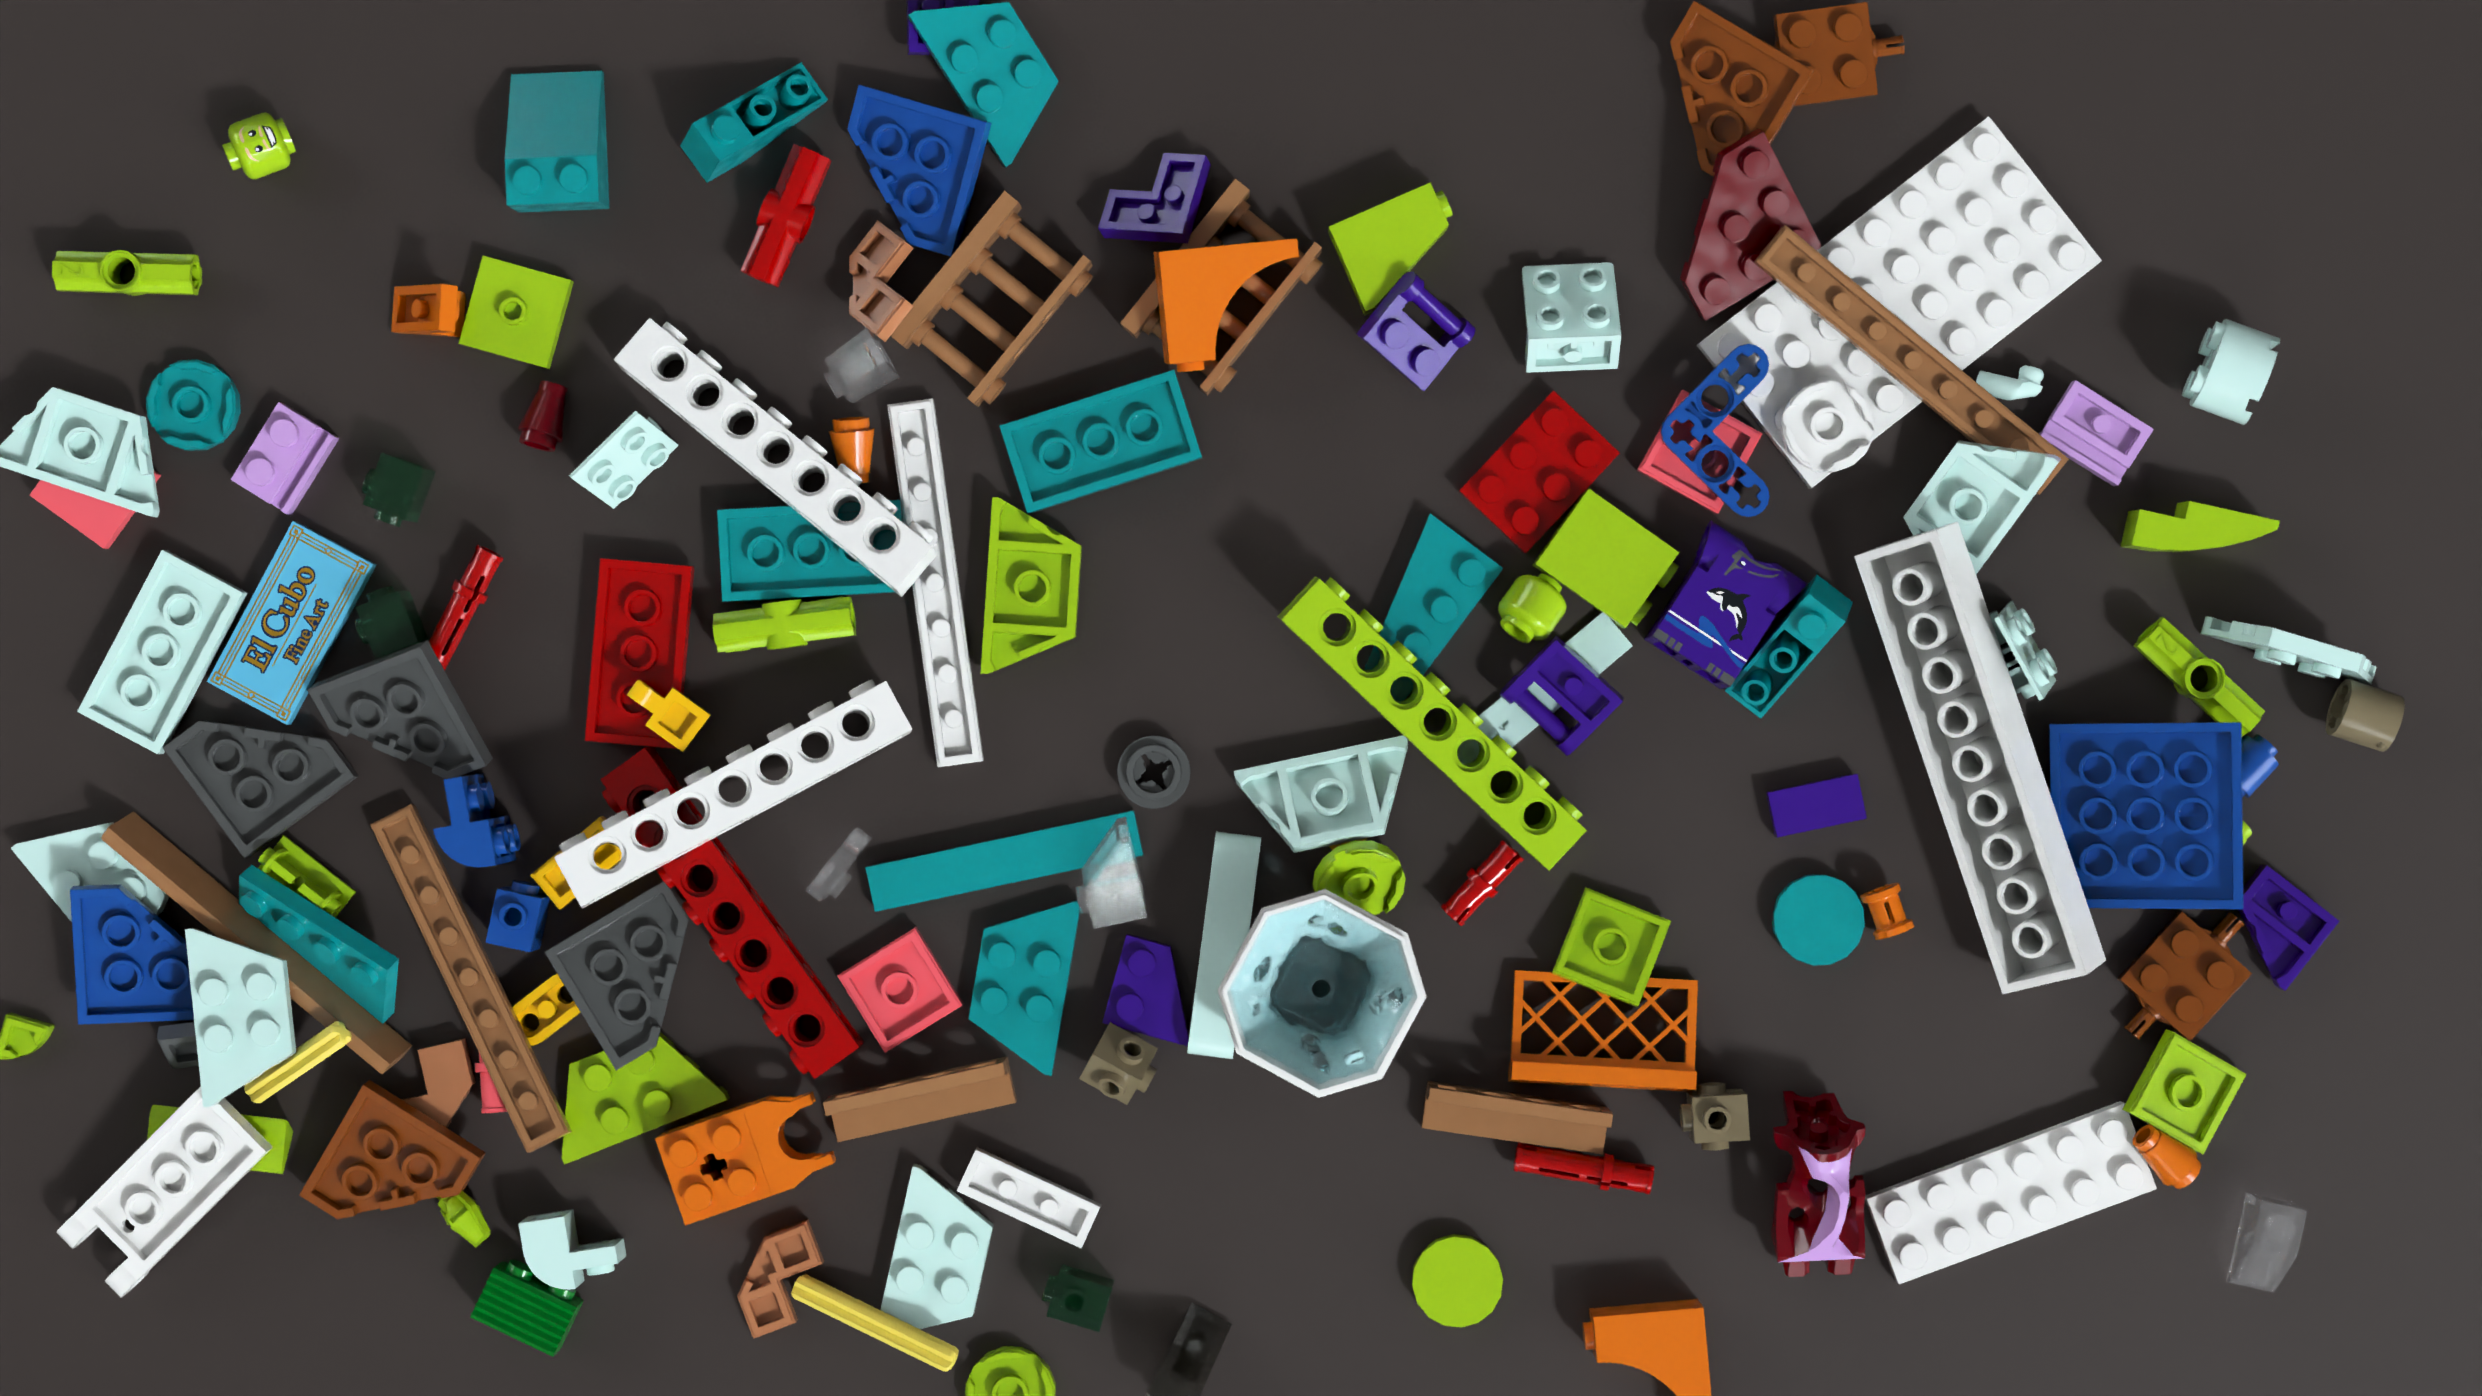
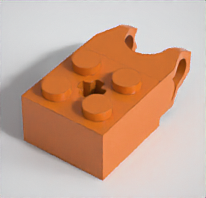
(755, 1154)

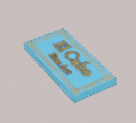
(291, 623)

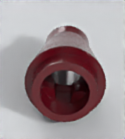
(544, 419)

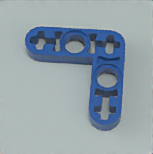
(1706, 421)

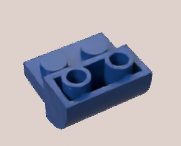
(473, 835)

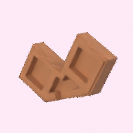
(872, 266)
(447, 1080)
(763, 1290)

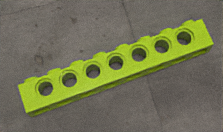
(1543, 841)

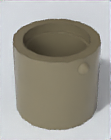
(2365, 715)

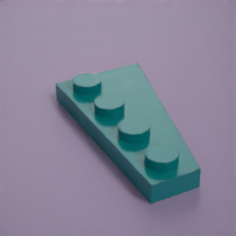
(332, 947)

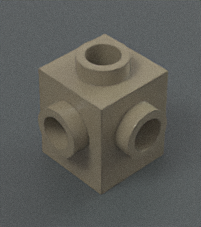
(1120, 1064)
(1732, 1117)

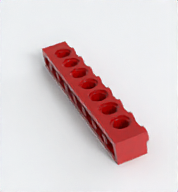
(757, 922)

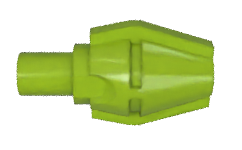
(465, 1218)

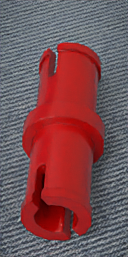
(1482, 883)

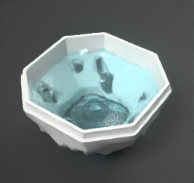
(1332, 1038)

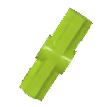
(101, 272)
(784, 624)
(2179, 657)

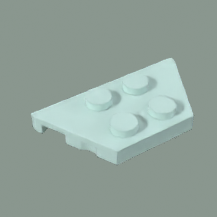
(85, 450)
(1981, 490)
(2284, 647)
(1328, 794)
(83, 860)
(238, 1013)
(936, 1256)

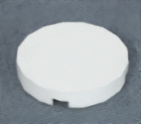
(1827, 426)

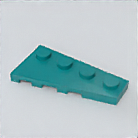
(1434, 597)

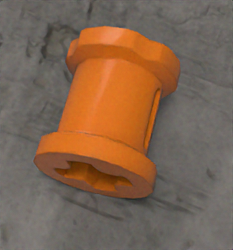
(1898, 921)

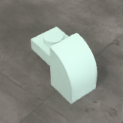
(554, 1251)

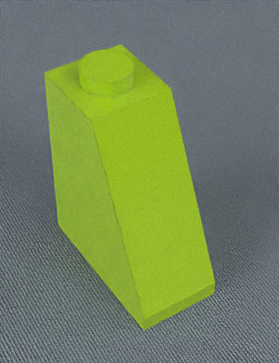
(1389, 241)

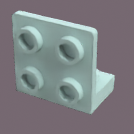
(1571, 317)

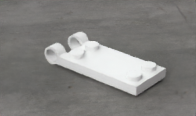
(168, 1186)

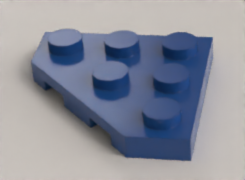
(921, 163)
(126, 960)

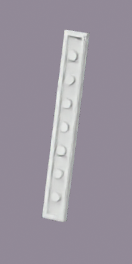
(938, 587)

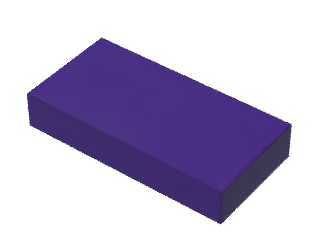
(1816, 805)

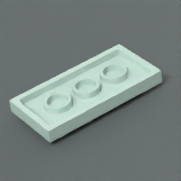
(162, 652)

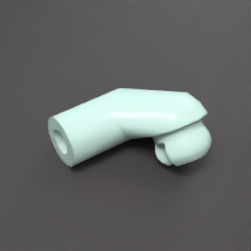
(2011, 388)

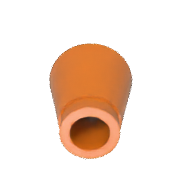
(853, 444)
(2169, 1158)

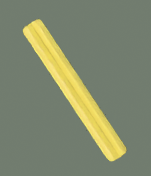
(875, 1322)

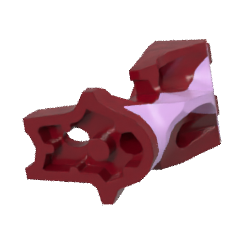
(1821, 1149)

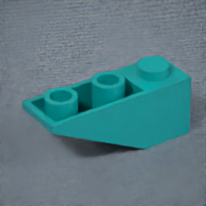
(751, 122)
(1790, 646)

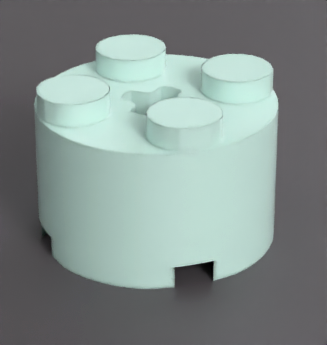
(2233, 370)

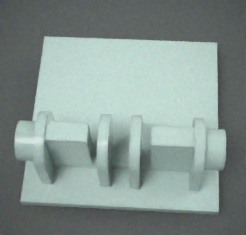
(624, 459)
(2035, 666)

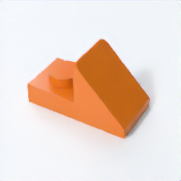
(428, 310)

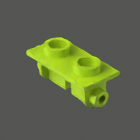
(305, 876)

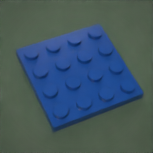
(2152, 812)

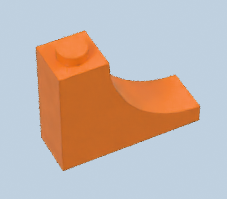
(1196, 289)
(1656, 1338)

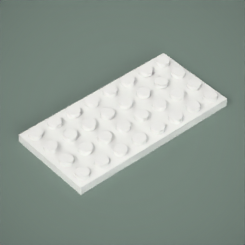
(1949, 252)

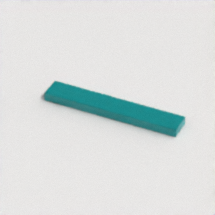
(991, 862)

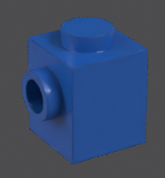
(518, 917)

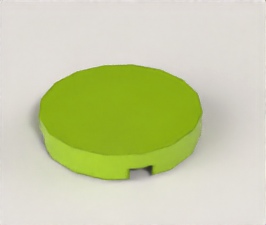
(1363, 875)
(1457, 1280)
(1011, 1373)

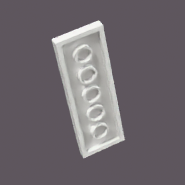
(2009, 1192)

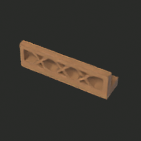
(921, 1099)
(1515, 1117)

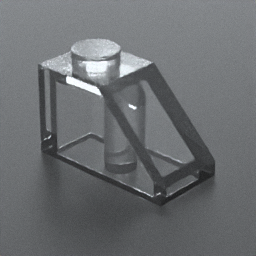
(859, 367)
(1112, 880)
(2266, 1242)

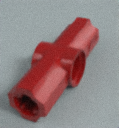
(785, 215)

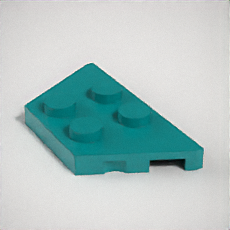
(990, 68)
(1025, 982)

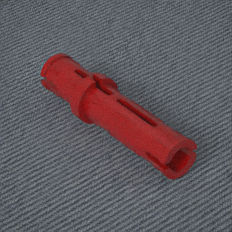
(465, 600)
(1584, 1168)

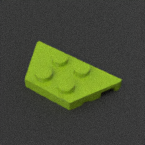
(1028, 588)
(641, 1096)

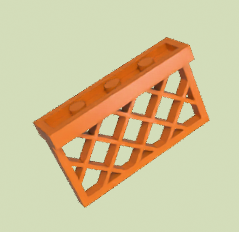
(1603, 1071)

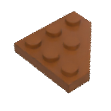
(1732, 82)
(388, 1158)

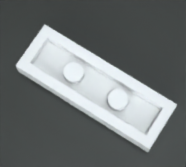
(1029, 1197)

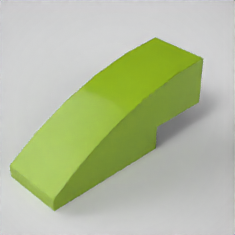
(2192, 528)

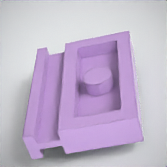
(2095, 433)
(285, 458)

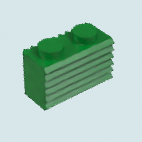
(527, 1307)

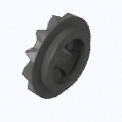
(1148, 793)

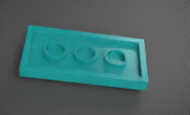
(1100, 441)
(784, 556)

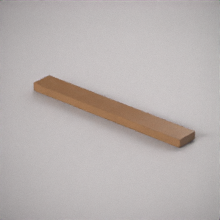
(1897, 347)
(228, 920)
(471, 978)

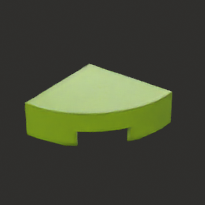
(22, 1035)

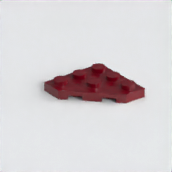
(1737, 221)

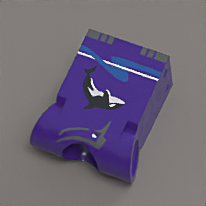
(1722, 607)

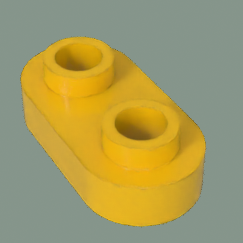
(548, 1007)

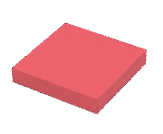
(1671, 472)
(91, 516)
(900, 989)

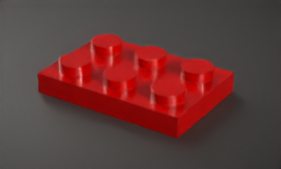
(1539, 472)

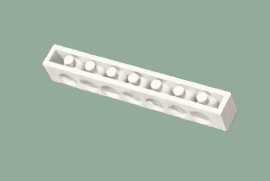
(645, 361)
(885, 726)

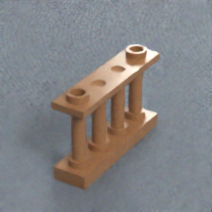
(1234, 210)
(975, 257)

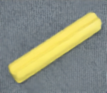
(305, 1058)

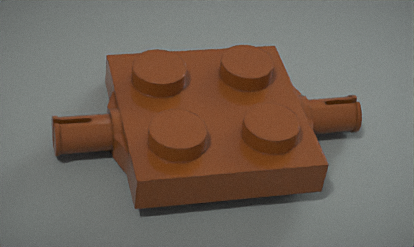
(1837, 47)
(2184, 976)

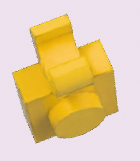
(673, 717)

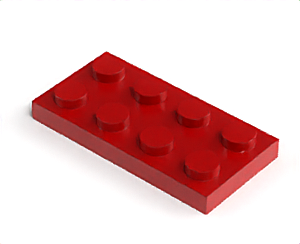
(637, 636)

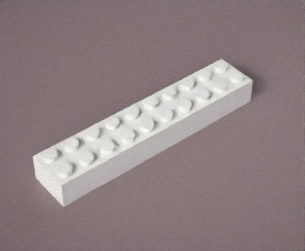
(1980, 759)

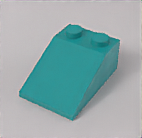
(556, 142)

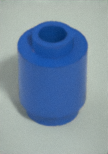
(2257, 762)

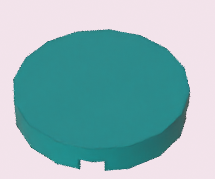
(193, 405)
(1818, 919)

